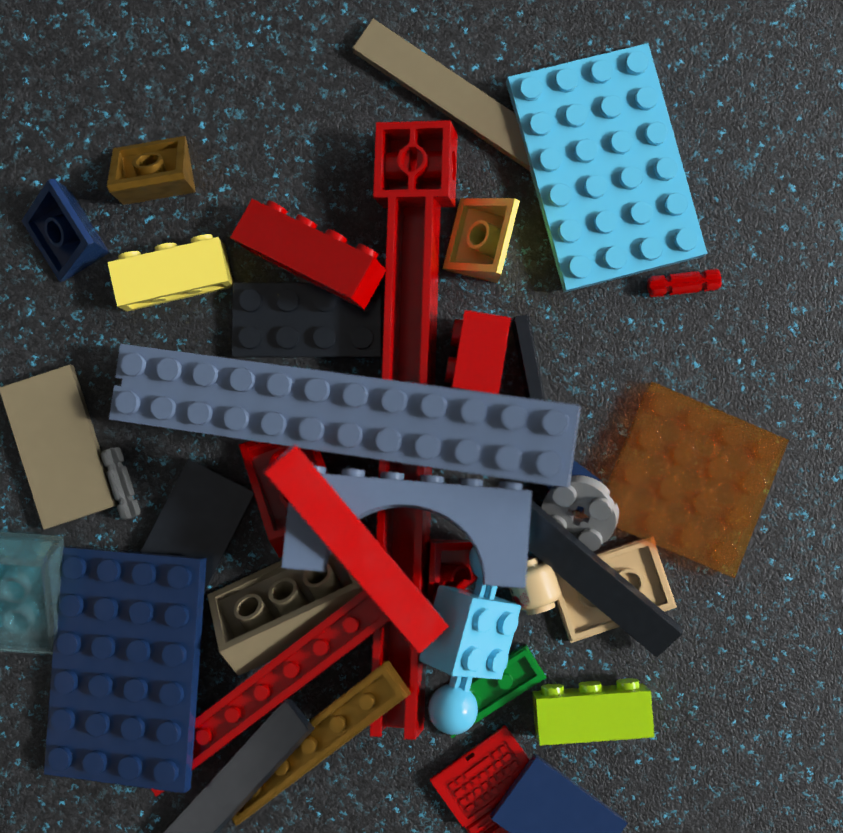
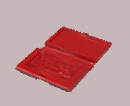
(479, 782)

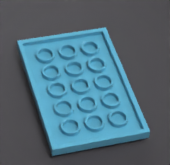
(606, 167)

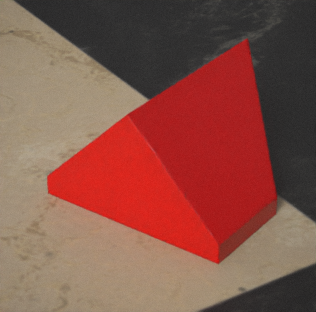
(449, 566)

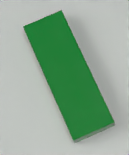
(518, 676)

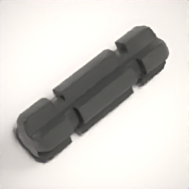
(120, 483)

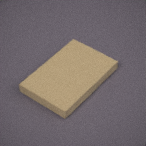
(635, 562)

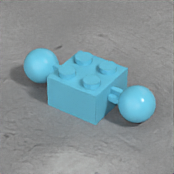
(470, 647)

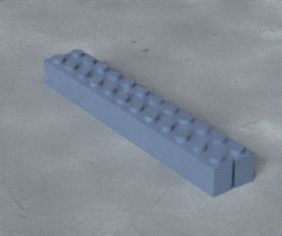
(348, 414)

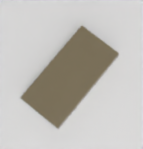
(58, 446)

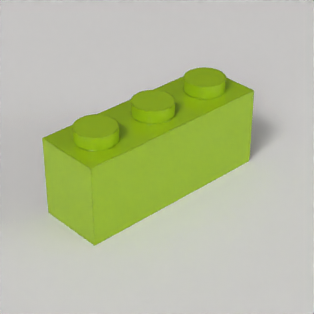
(592, 712)

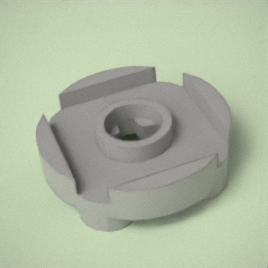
(598, 506)

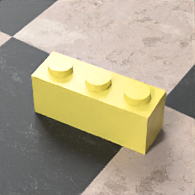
(170, 273)

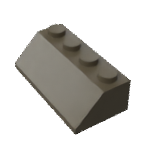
(274, 609)

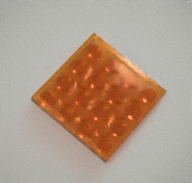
(693, 478)

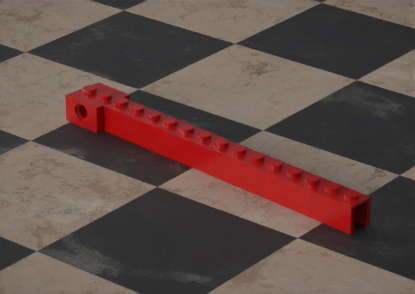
(413, 180)

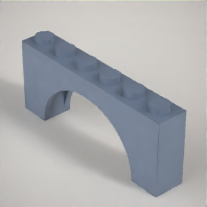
(488, 516)

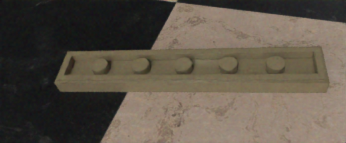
(442, 89)

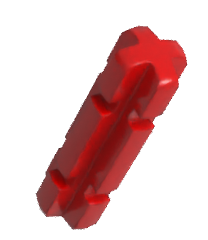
(684, 283)

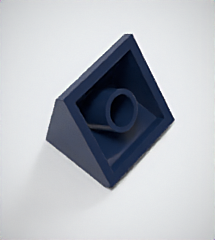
(63, 231)

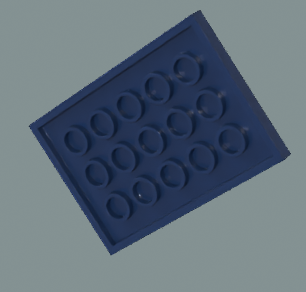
(126, 668)

